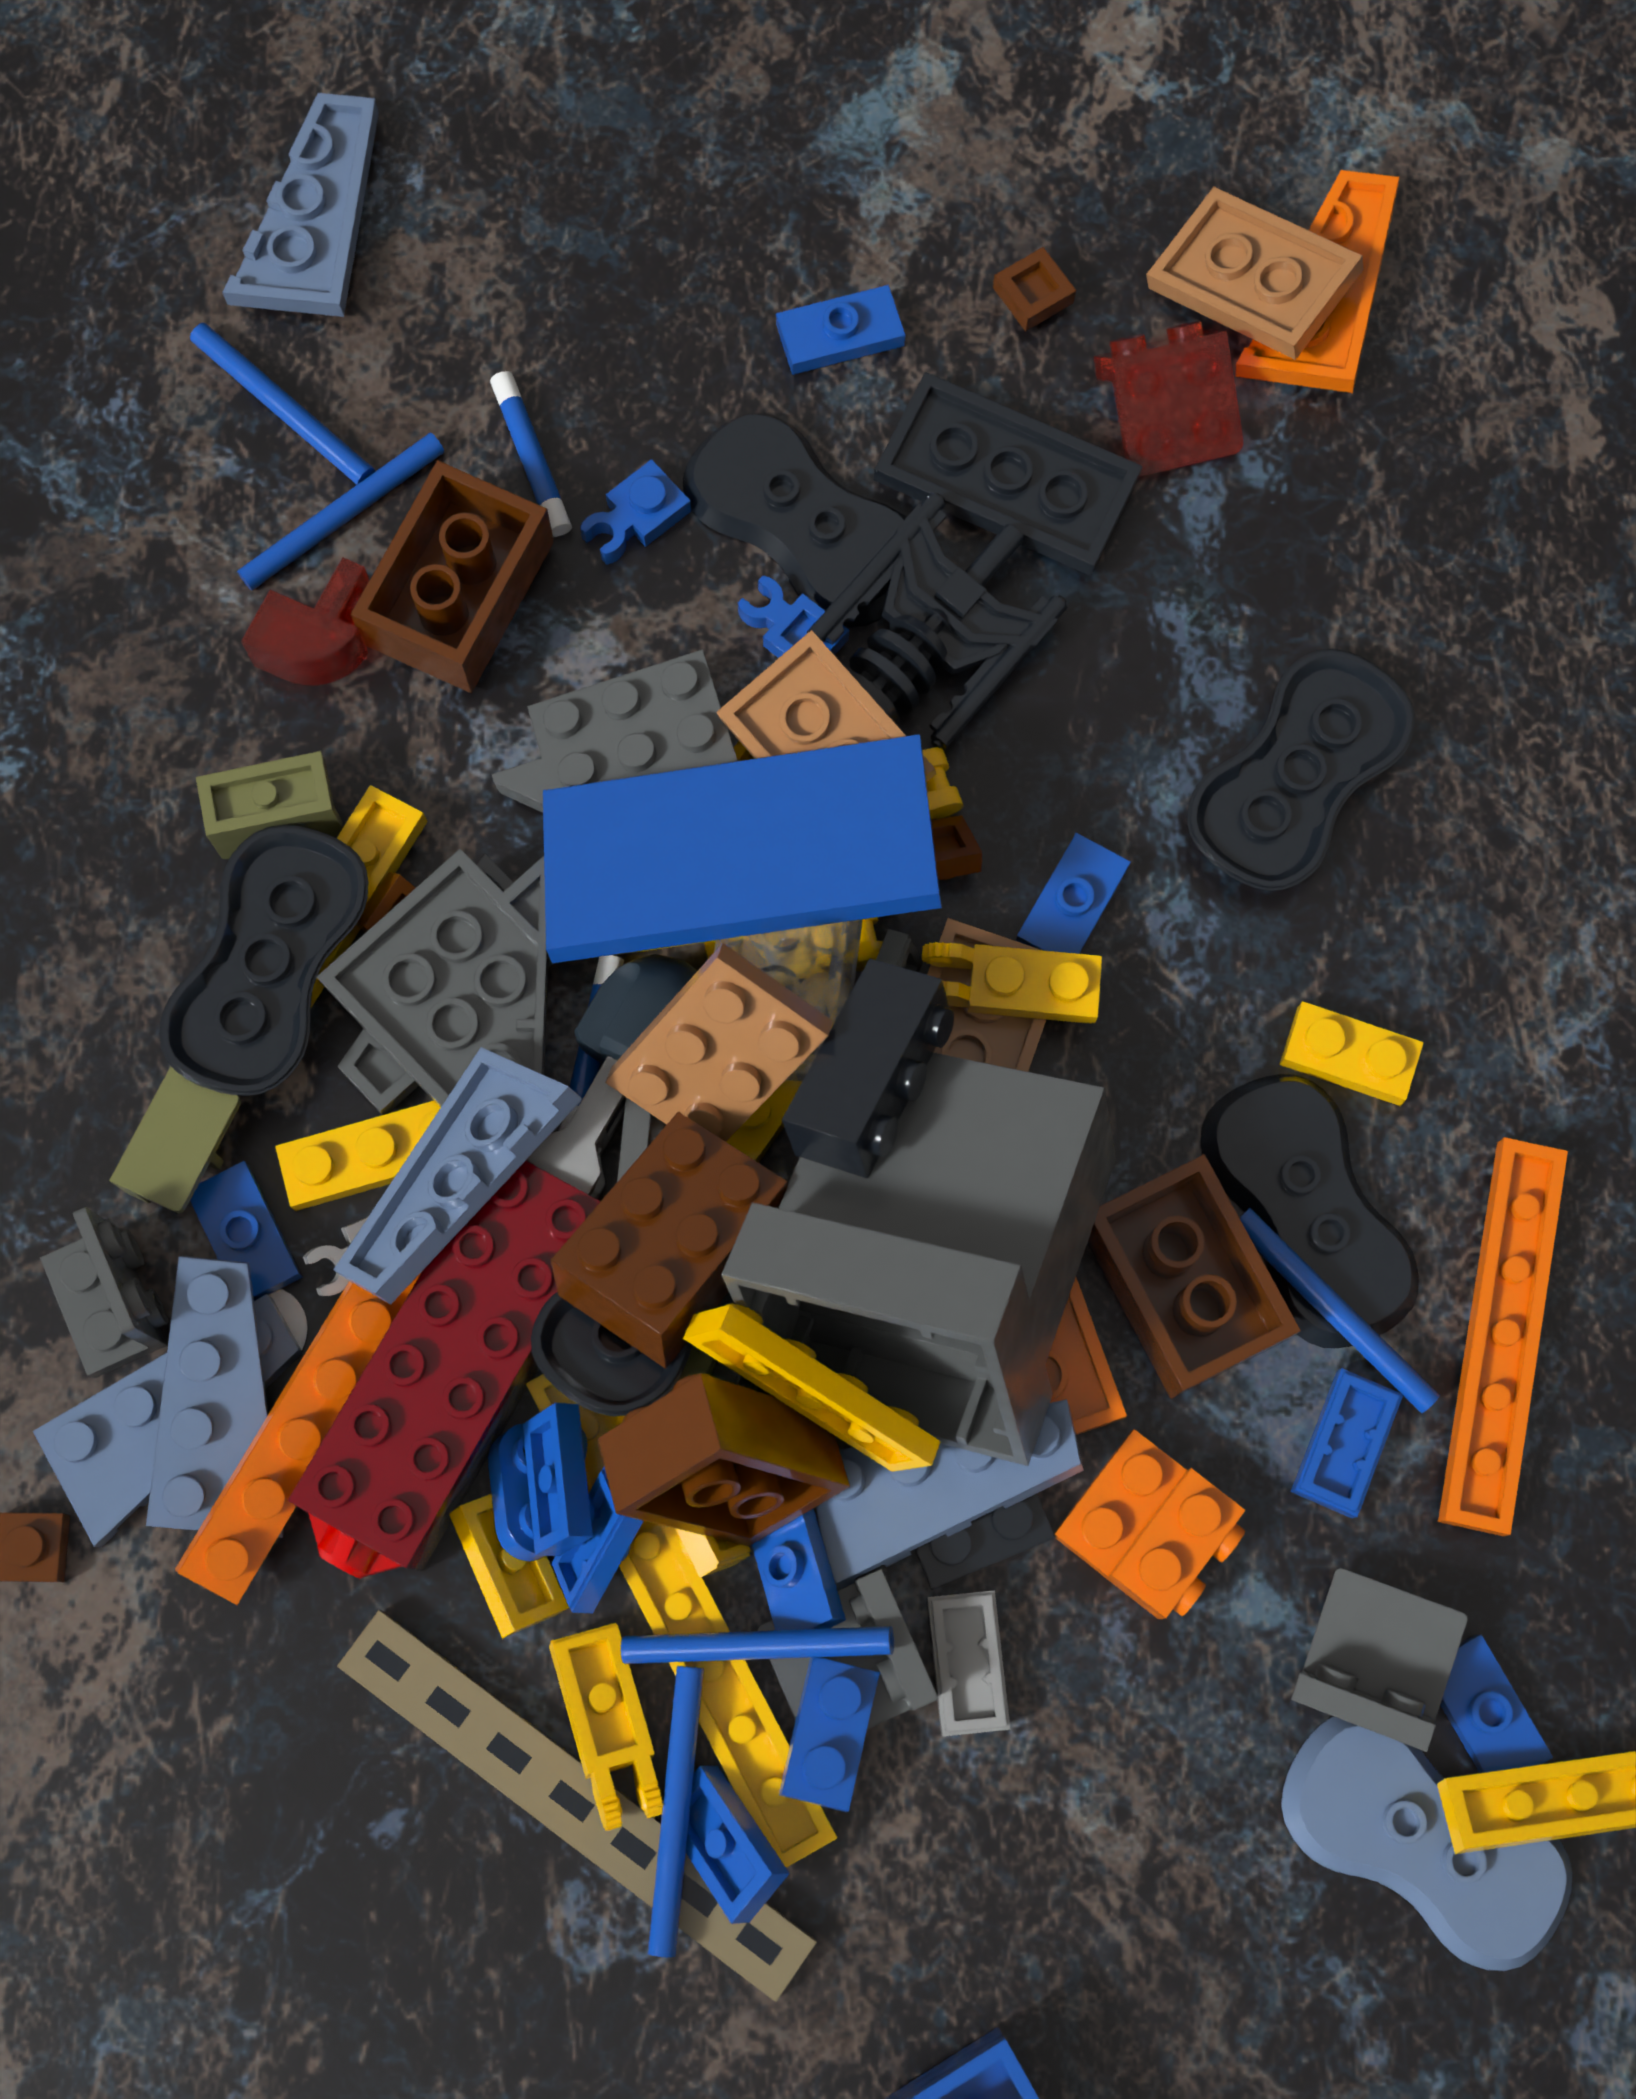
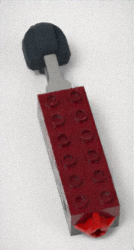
(463, 1335)

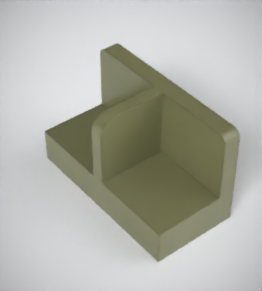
(267, 795)
(175, 1143)

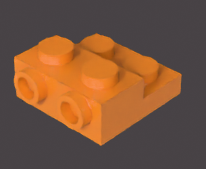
(1152, 1527)

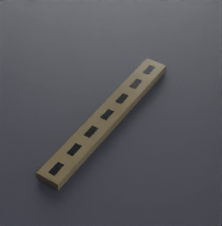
(554, 1791)

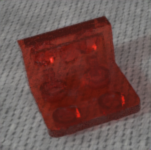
(1174, 397)

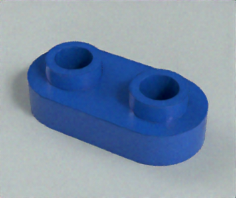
(511, 1494)

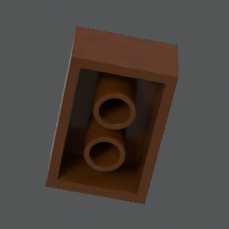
(453, 576)
(664, 1238)
(1189, 1277)
(720, 1461)

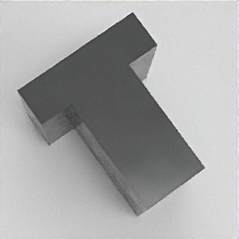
(949, 1258)

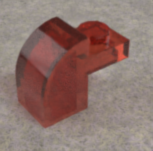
(307, 642)

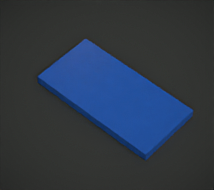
(738, 849)

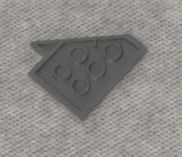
(624, 729)
(452, 974)

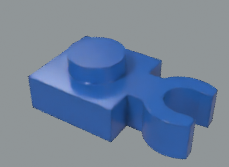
(640, 506)
(785, 621)

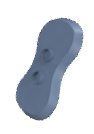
(1378, 1816)

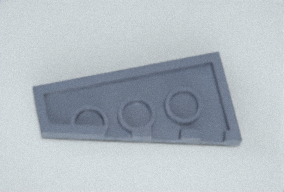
(313, 218)
(462, 1159)
(209, 1392)
(109, 1441)
(901, 1510)

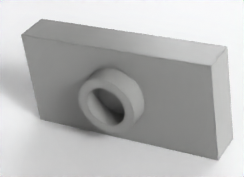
(968, 1663)

